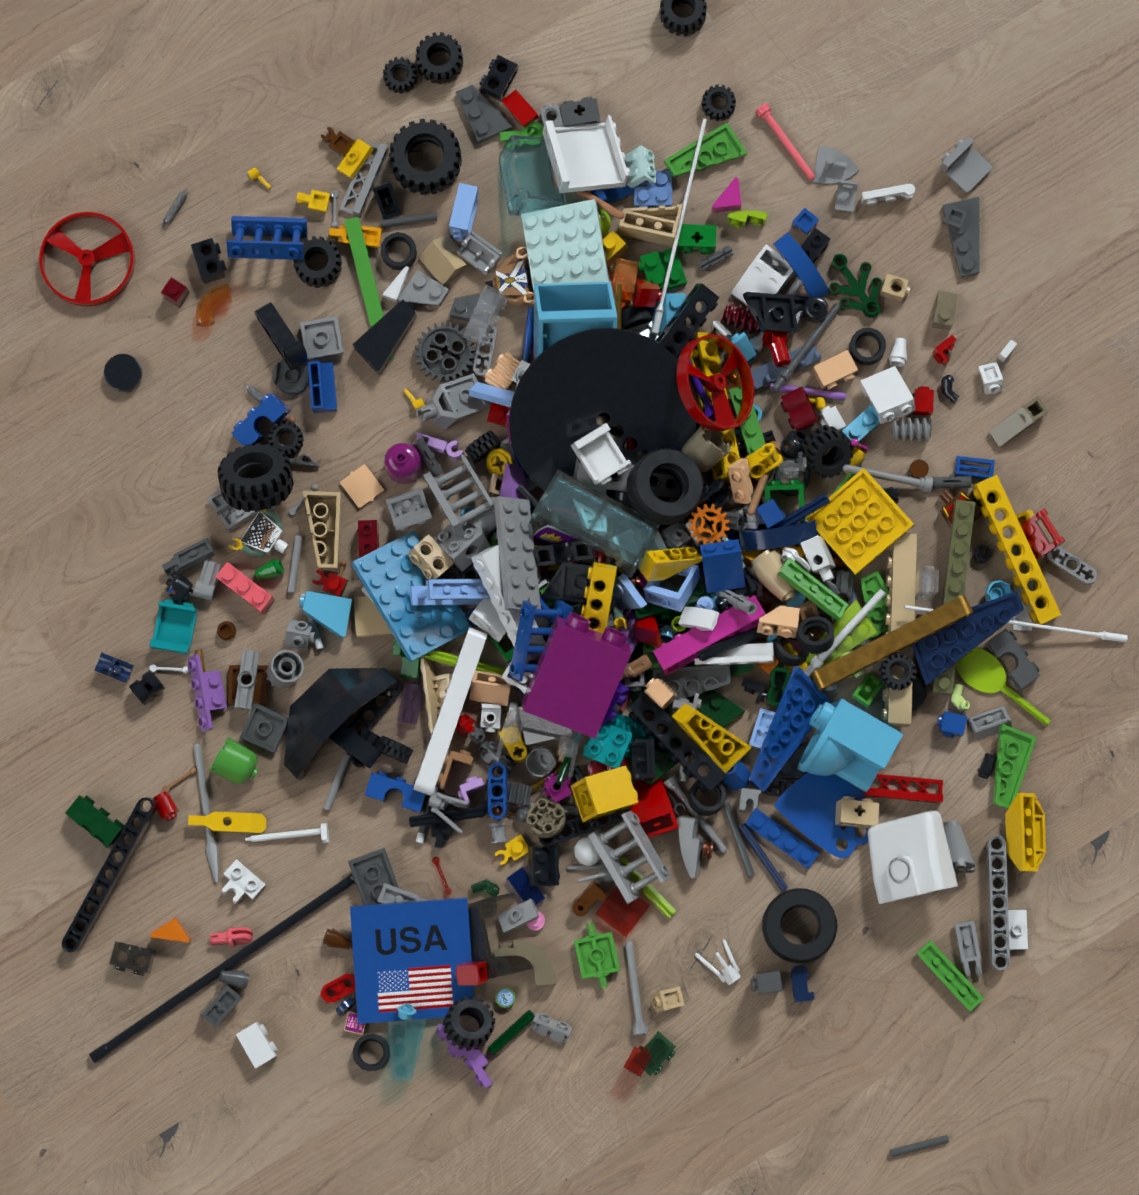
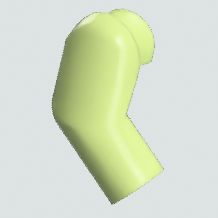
(957, 700)

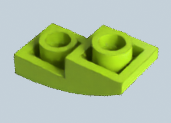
(740, 218)

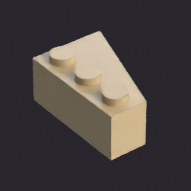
(651, 224)

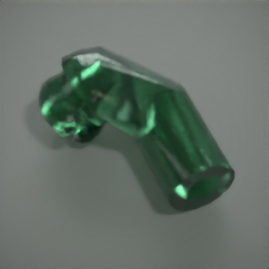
(486, 886)

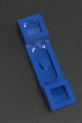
(801, 265)

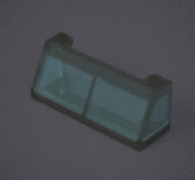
(596, 521)

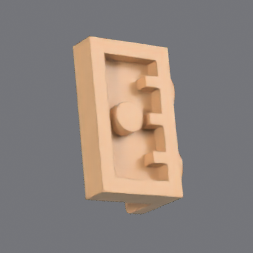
(740, 481)

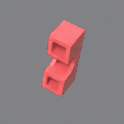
(245, 588)

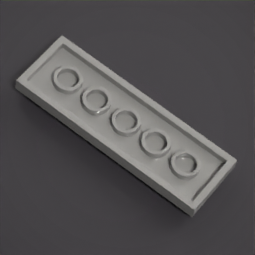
(516, 552)

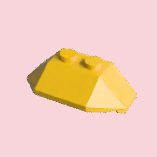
(1026, 832)

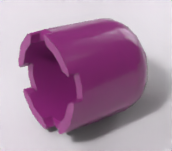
(407, 470)

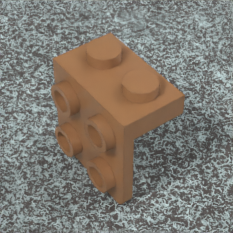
(462, 757)

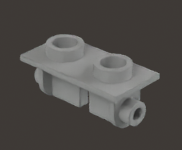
(559, 1029)

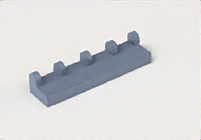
(769, 372)

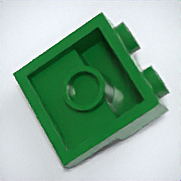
(655, 269)

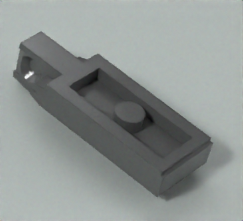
(189, 557)

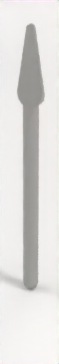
(211, 848)

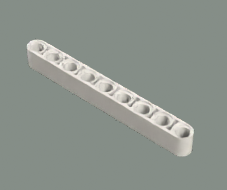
(450, 711)

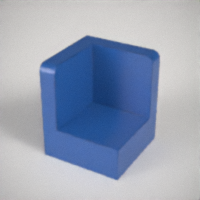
(805, 221)
(770, 513)
(737, 777)

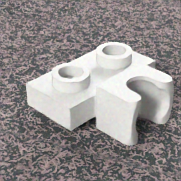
(241, 882)

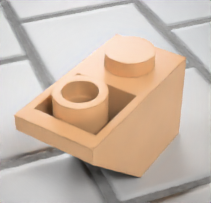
(780, 622)

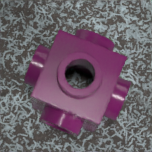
(557, 795)

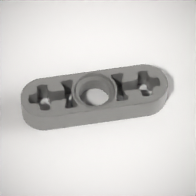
(477, 362)
(1056, 562)

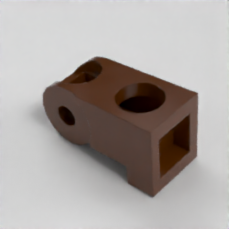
(587, 898)

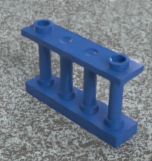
(267, 227)
(525, 630)

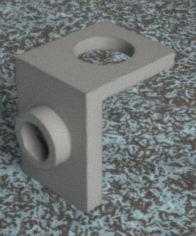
(846, 196)

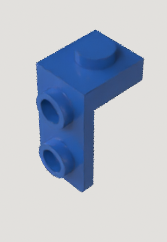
(613, 194)

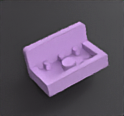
(473, 784)

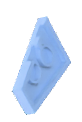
(626, 594)

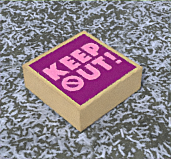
(352, 1024)

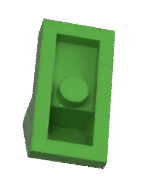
(867, 690)

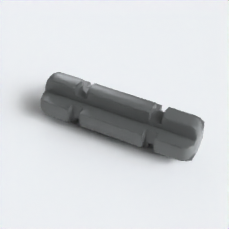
(715, 258)

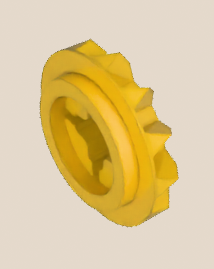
(496, 456)

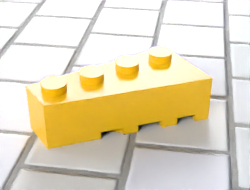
(713, 739)

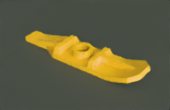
(239, 821)

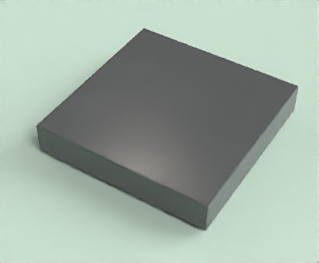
(264, 728)

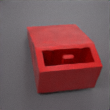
(654, 809)

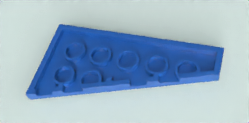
(787, 727)

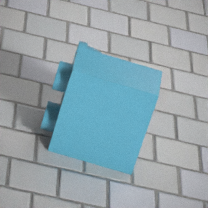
(848, 744)

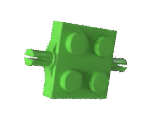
(597, 955)

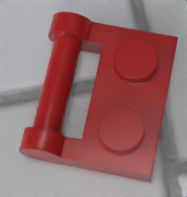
(1036, 537)

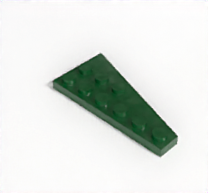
(712, 706)

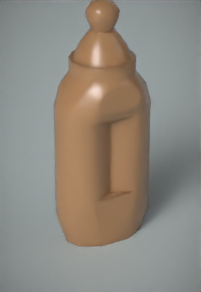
(637, 667)

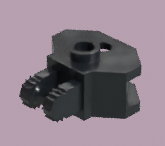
(715, 493)

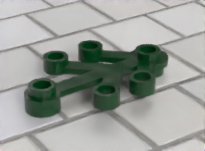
(857, 289)

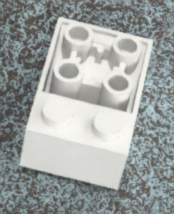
(765, 275)

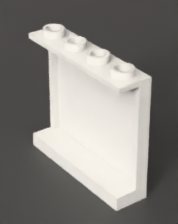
(586, 156)

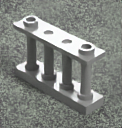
(451, 508)
(611, 857)

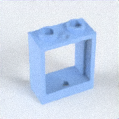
(464, 211)
(669, 598)

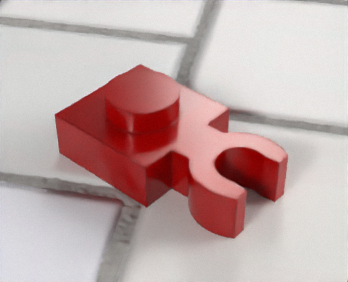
(332, 584)

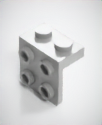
(965, 165)
(408, 509)

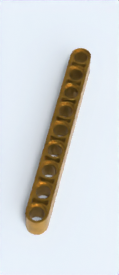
(892, 642)

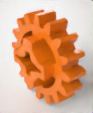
(701, 530)

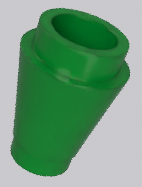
(270, 570)

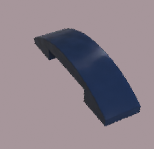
(777, 536)

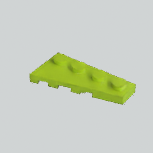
(860, 633)

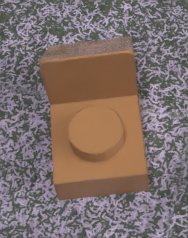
(808, 610)

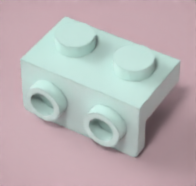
(641, 166)

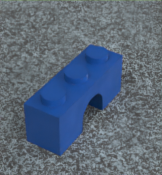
(272, 407)
(381, 785)

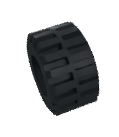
(680, 24)
(435, 44)
(322, 276)
(835, 459)
(459, 1035)

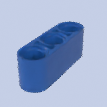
(502, 800)

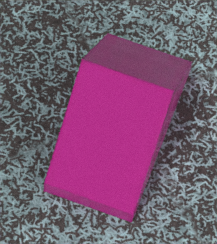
(730, 198)

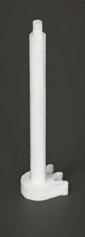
(323, 831)

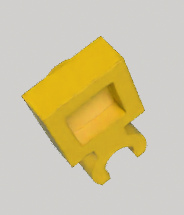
(516, 848)

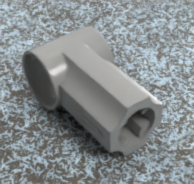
(206, 585)

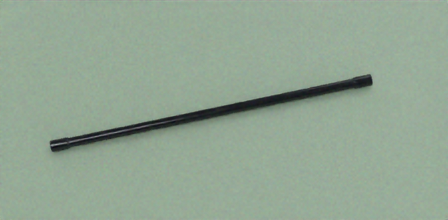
(105, 1049)

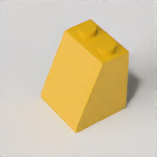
(604, 793)

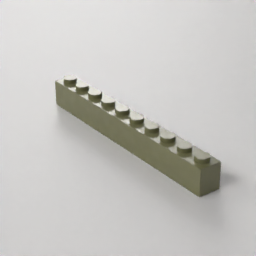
(956, 573)

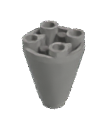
(958, 848)

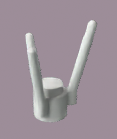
(730, 973)

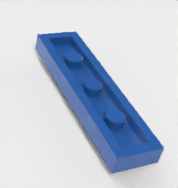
(782, 838)

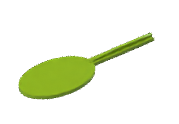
(987, 675)

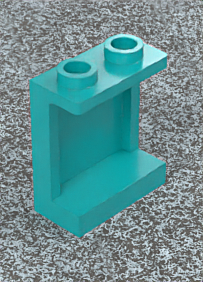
(174, 627)

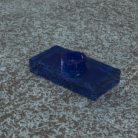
(520, 883)

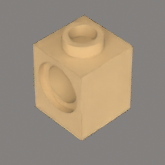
(891, 280)

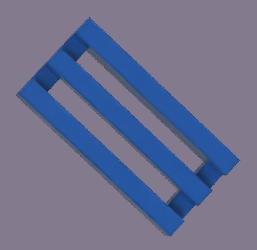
(968, 467)

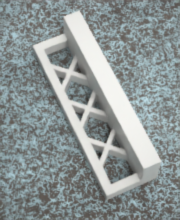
(742, 654)

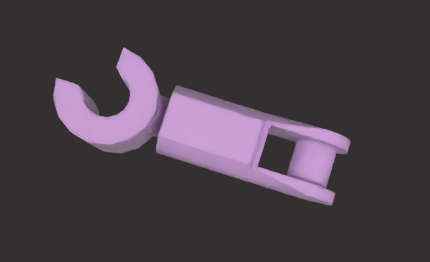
(442, 446)

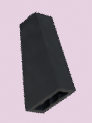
(385, 336)

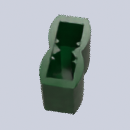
(778, 682)

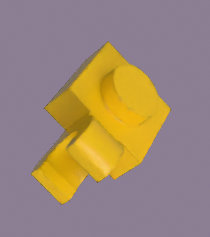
(316, 201)

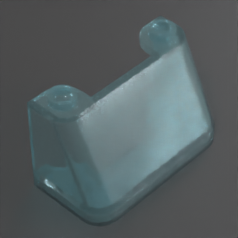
(528, 176)

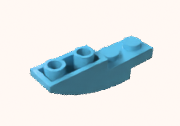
(862, 425)

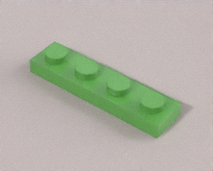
(750, 427)
(812, 589)
(950, 976)

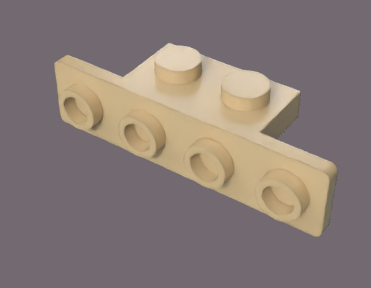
(435, 690)

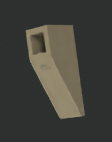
(1019, 421)

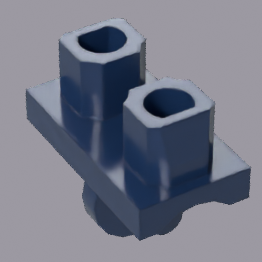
(114, 667)

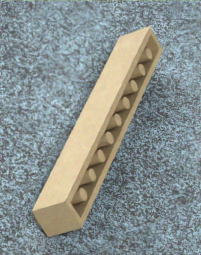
(901, 592)

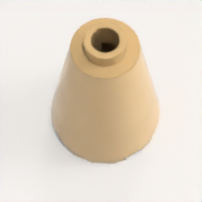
(765, 572)

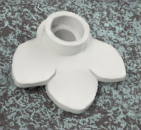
(793, 555)

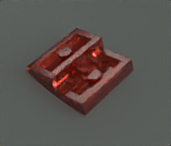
(620, 914)

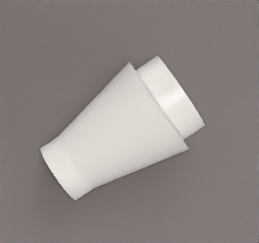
(898, 355)

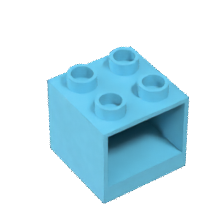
(569, 309)

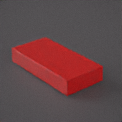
(520, 108)

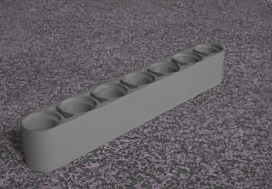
(994, 912)

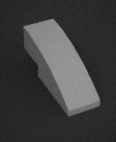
(690, 844)

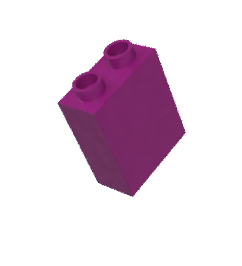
(577, 675)

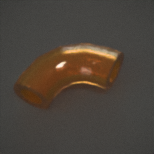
(210, 302)

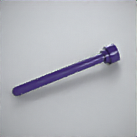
(709, 410)

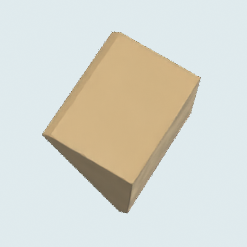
(442, 259)

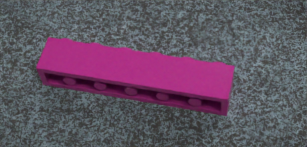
(684, 647)

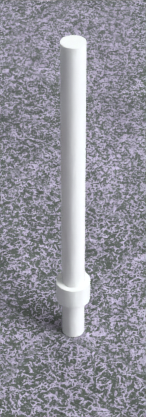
(818, 660)

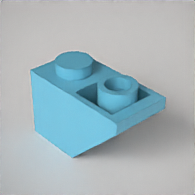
(744, 346)

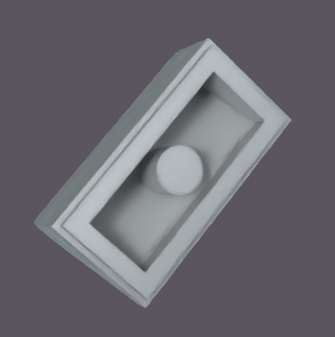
(989, 722)

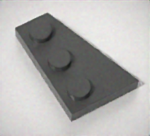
(481, 115)

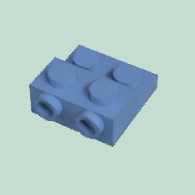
(655, 194)

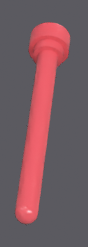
(764, 112)

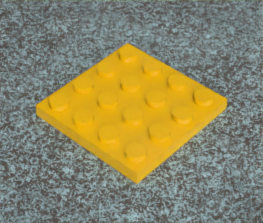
(860, 521)

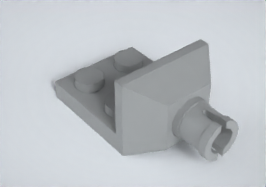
(452, 402)

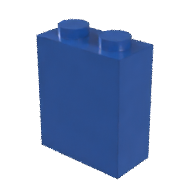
(722, 566)

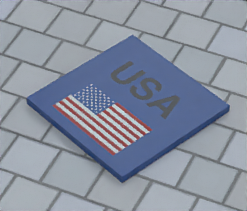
(409, 957)

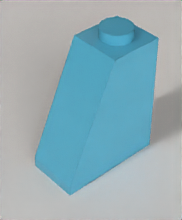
(327, 610)

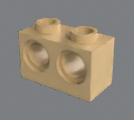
(434, 555)

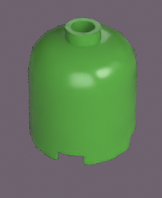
(235, 762)

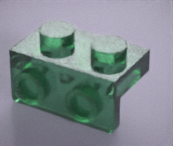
(660, 1049)

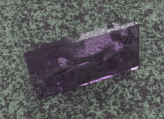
(410, 703)

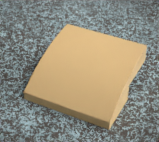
(368, 619)

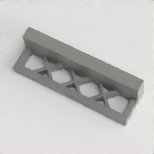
(375, 167)

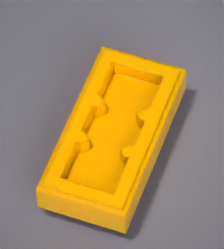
(355, 158)

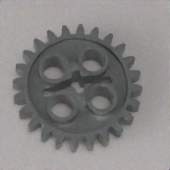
(437, 367)

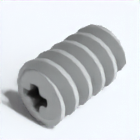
(911, 429)

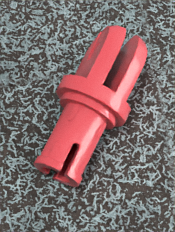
(232, 937)

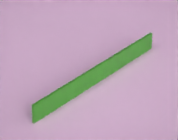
(364, 270)

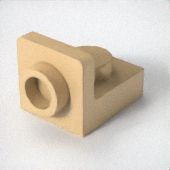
(667, 999)

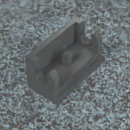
(220, 1005)

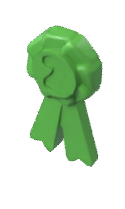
(533, 130)

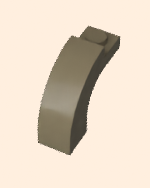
(541, 963)

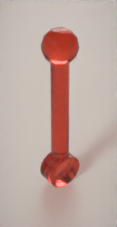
(436, 861)

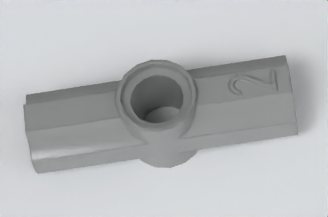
(249, 667)

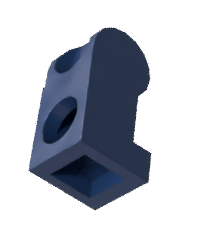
(799, 984)

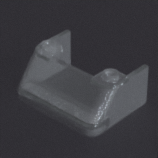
(519, 721)

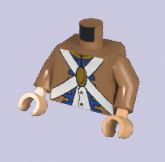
(512, 279)

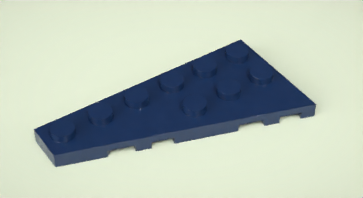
(951, 644)

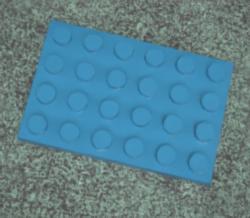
(388, 578)

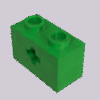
(706, 236)

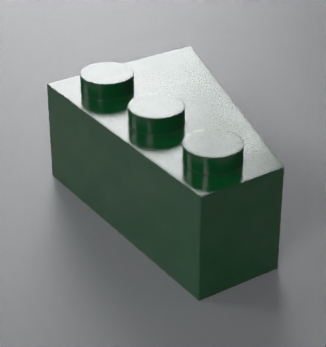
(95, 820)

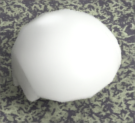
(586, 852)

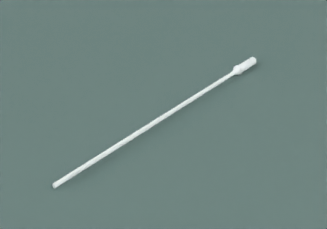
(659, 311)
(1103, 635)

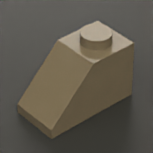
(944, 310)

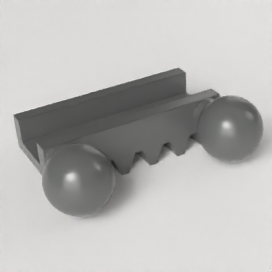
(517, 794)

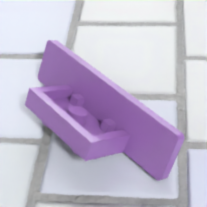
(208, 692)

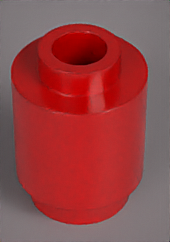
(166, 806)

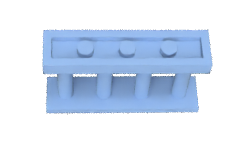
(449, 592)

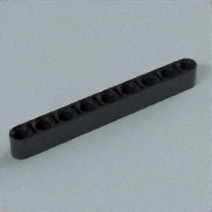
(101, 879)

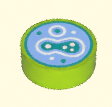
(505, 997)

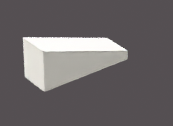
(395, 289)

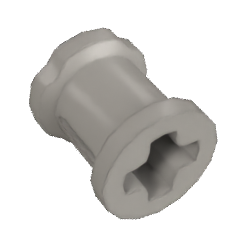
(498, 833)

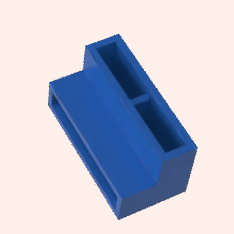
(322, 387)

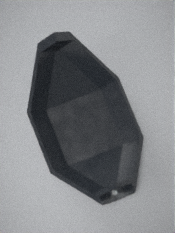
(326, 708)

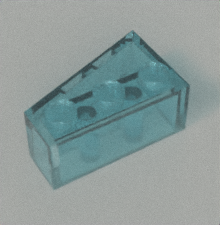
(404, 1046)

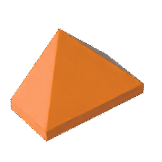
(171, 931)

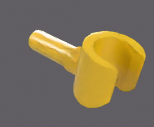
(254, 173)
(416, 403)
(819, 403)

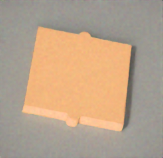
(362, 486)

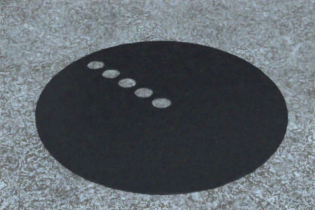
(593, 375)

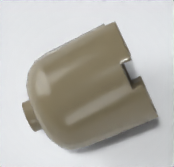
(706, 448)

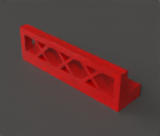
(906, 795)

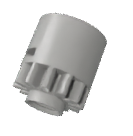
(288, 661)

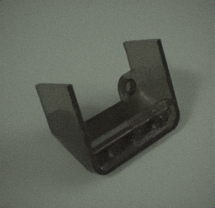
(479, 941)

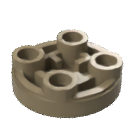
(546, 818)

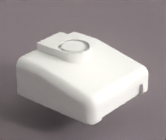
(910, 857)

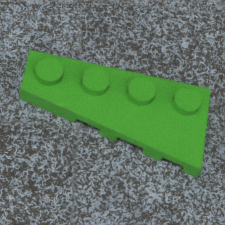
(1011, 763)

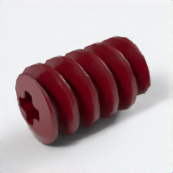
(740, 318)

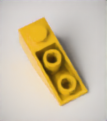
(668, 562)

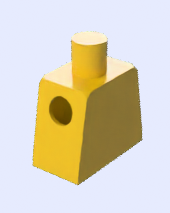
(613, 247)

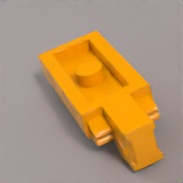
(371, 235)

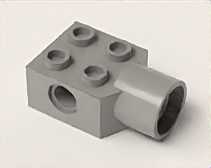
(474, 540)

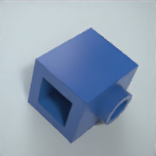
(951, 724)

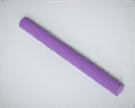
(813, 392)

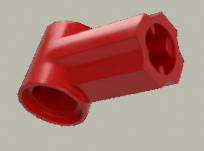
(777, 345)

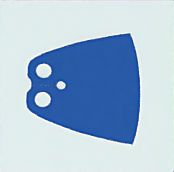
(812, 810)

